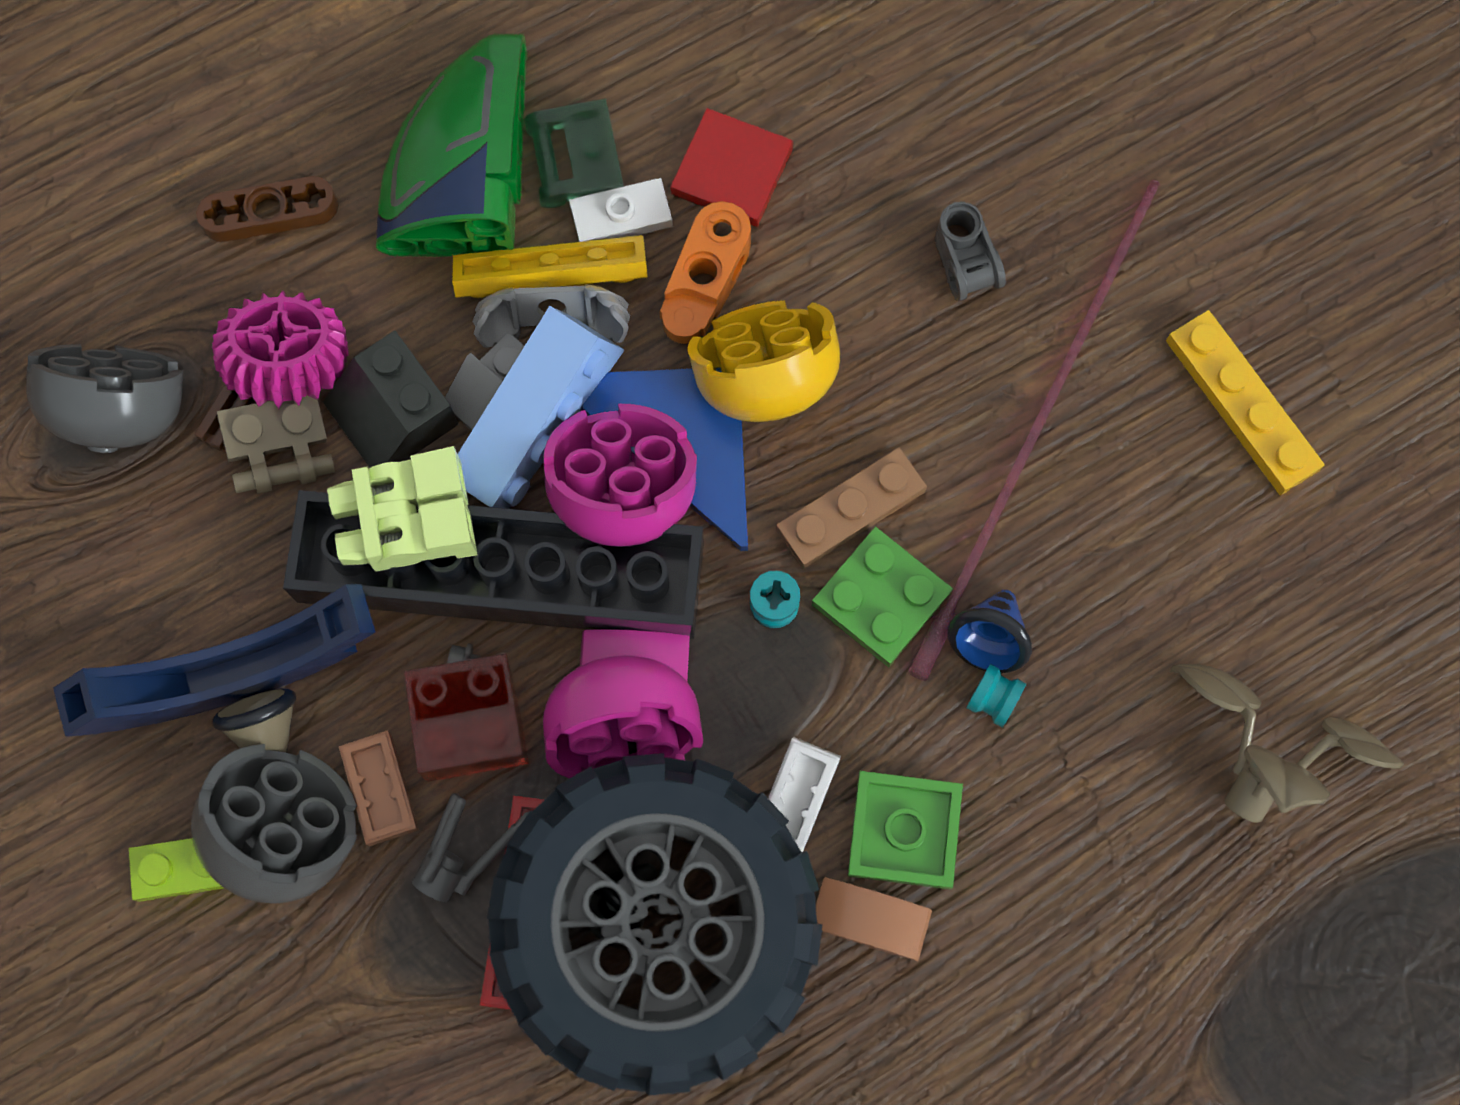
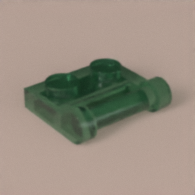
(589, 148)

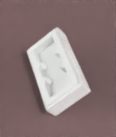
(622, 212)
(803, 786)

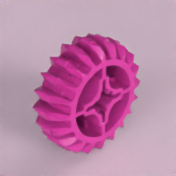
(280, 349)

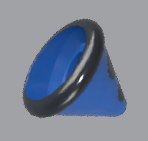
(991, 634)

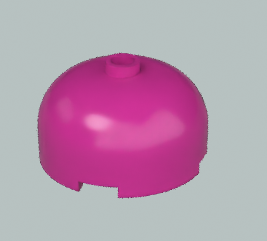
(607, 489)
(618, 702)

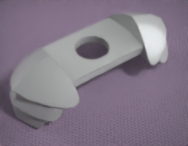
(518, 307)

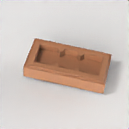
(378, 788)

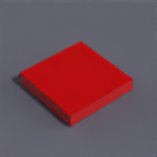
(732, 165)

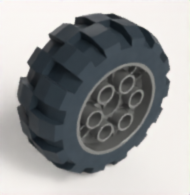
(566, 996)

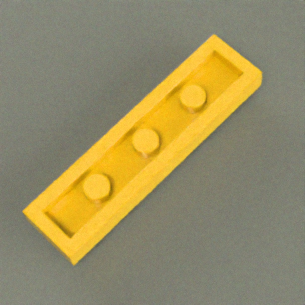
(549, 266)
(1244, 402)

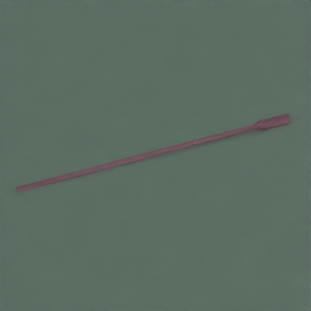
(937, 632)

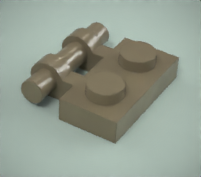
(263, 430)

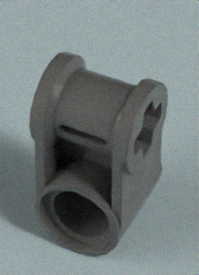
(971, 260)

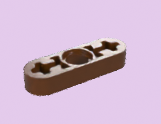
(250, 197)

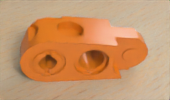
(693, 306)

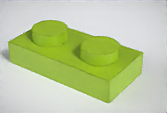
(167, 871)

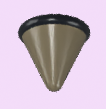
(259, 720)

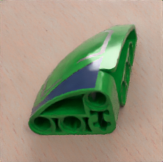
(459, 158)

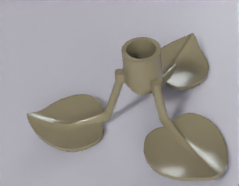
(1267, 775)

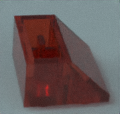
(465, 718)

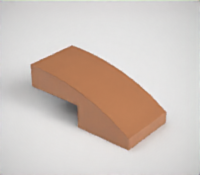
(872, 918)

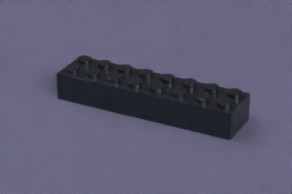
(523, 573)

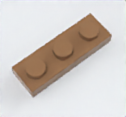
(851, 508)

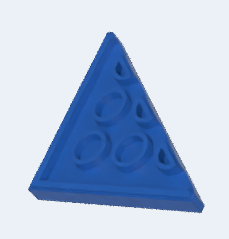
(714, 437)

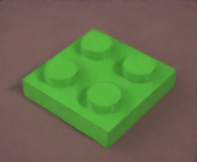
(882, 596)
(905, 830)

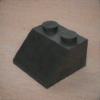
(389, 403)

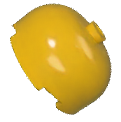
(769, 360)

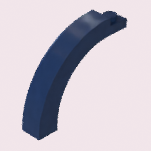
(216, 676)

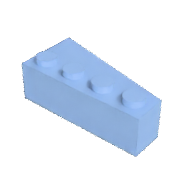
(541, 391)

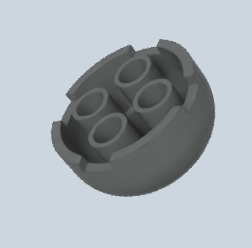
(100, 399)
(273, 824)

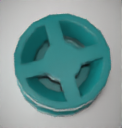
(773, 609)
(996, 695)

